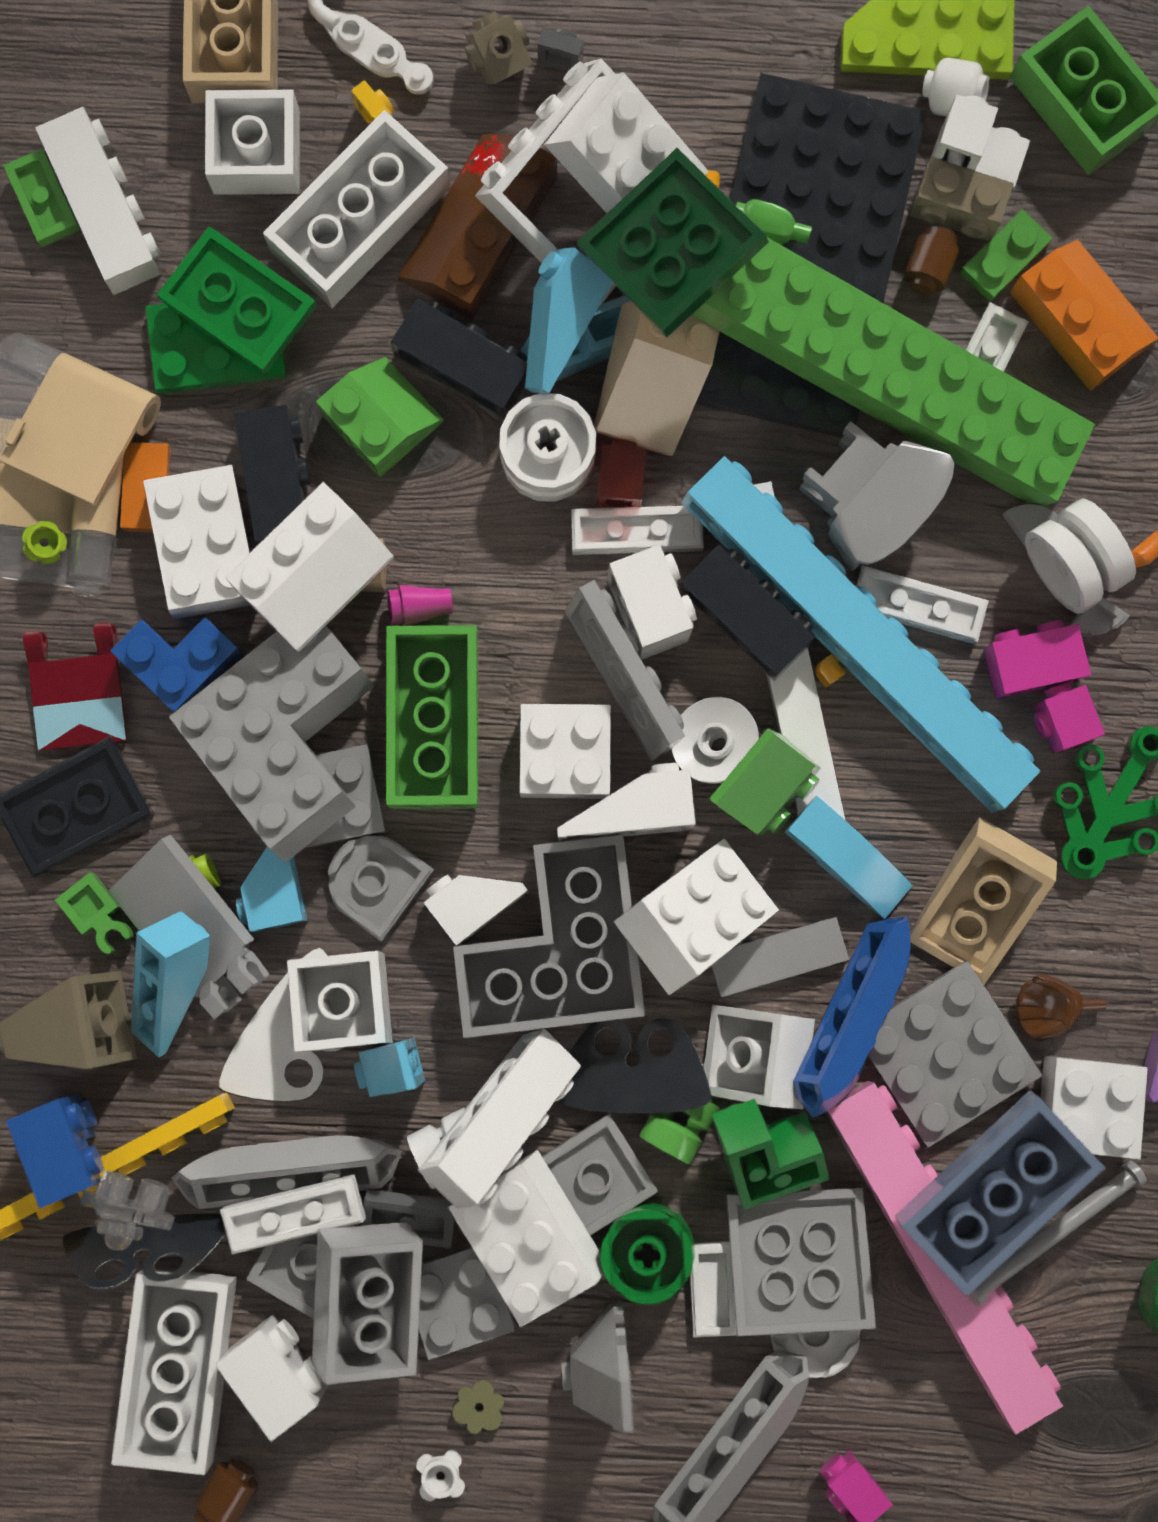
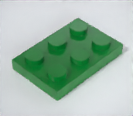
(236, 300)
(192, 360)

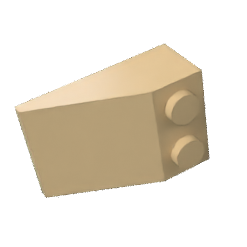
(653, 380)
(984, 899)

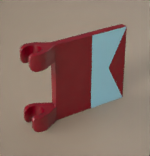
(76, 697)

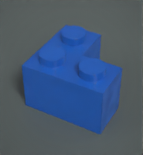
(179, 671)
(56, 1149)

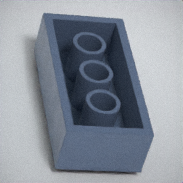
(999, 1192)

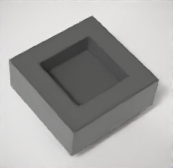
(559, 49)

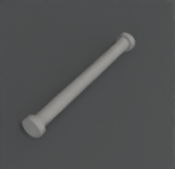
(1130, 1176)

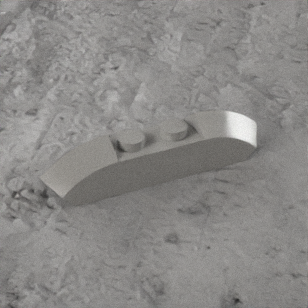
(276, 1167)
(737, 1441)

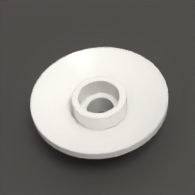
(704, 724)

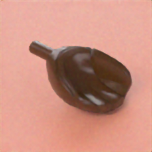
(1051, 1007)

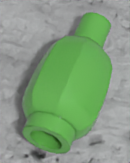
(775, 221)

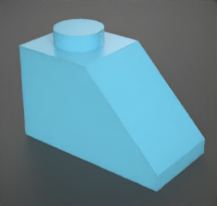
(271, 895)

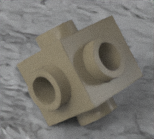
(512, 53)

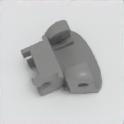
(877, 494)

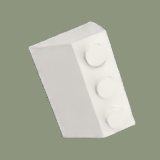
(310, 567)

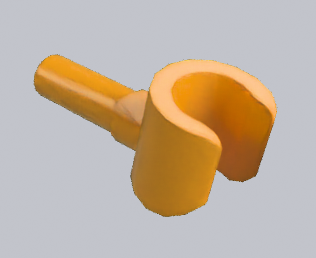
(829, 670)

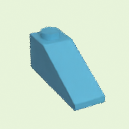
(561, 311)
(167, 973)
(390, 1068)

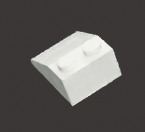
(645, 806)

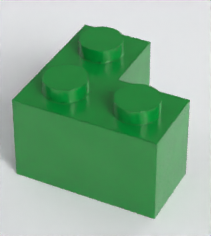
(771, 1157)

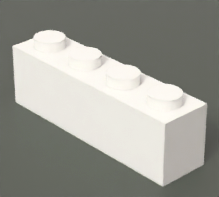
(98, 200)
(500, 1120)

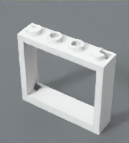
(524, 146)

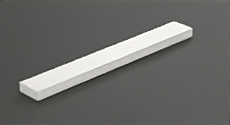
(801, 718)

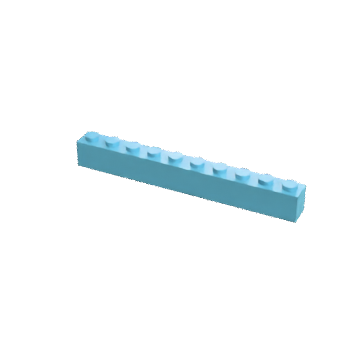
(862, 636)

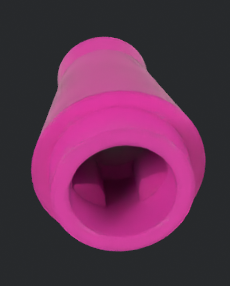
(417, 604)

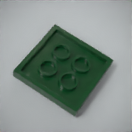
(672, 242)

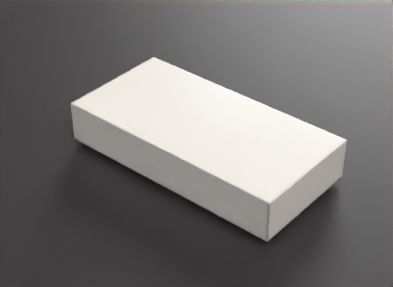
(712, 1291)

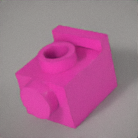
(853, 1489)

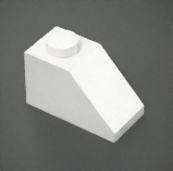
(470, 903)

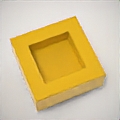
(370, 103)

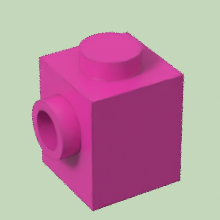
(1067, 717)

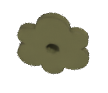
(466, 1412)

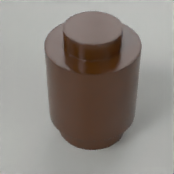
(932, 261)
(226, 1492)

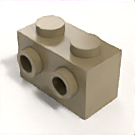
(961, 199)

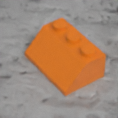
(1082, 313)

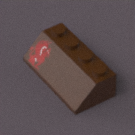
(464, 241)

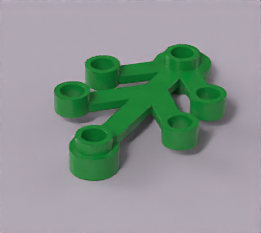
(1107, 809)

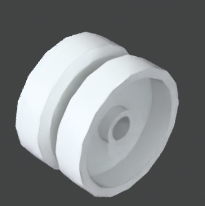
(542, 422)
(1080, 555)

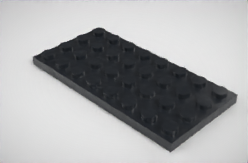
(848, 175)

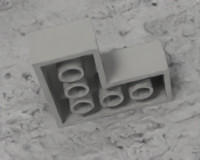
(255, 730)
(581, 964)

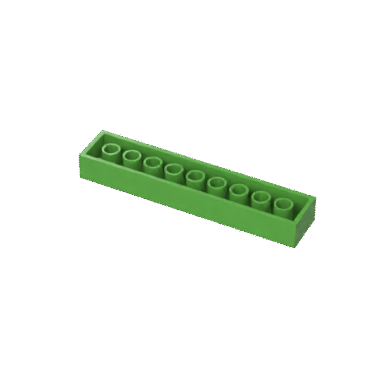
(900, 373)

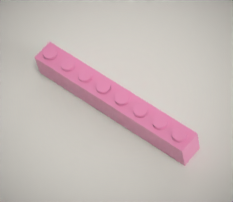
(985, 1333)

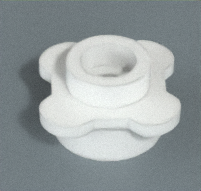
(431, 1485)

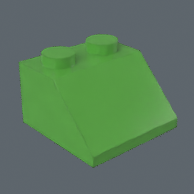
(378, 414)
(767, 783)

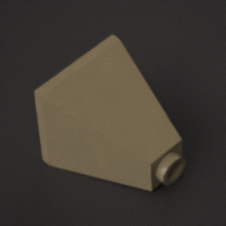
(73, 1025)

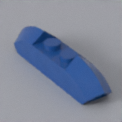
(854, 1015)

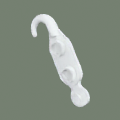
(372, 47)

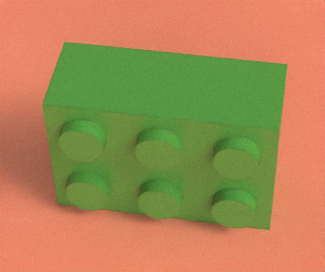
(1087, 90)

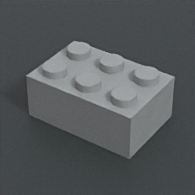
(366, 1302)

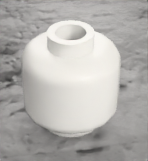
(953, 78)

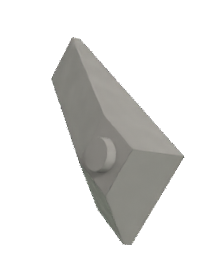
(601, 1370)

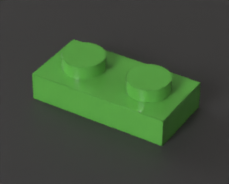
(42, 197)
(1006, 255)

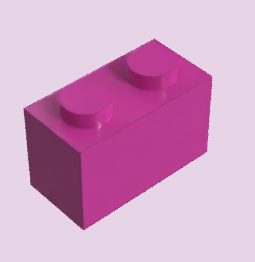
(1036, 660)

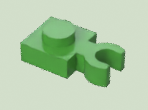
(90, 908)

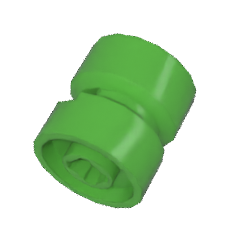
(675, 1138)

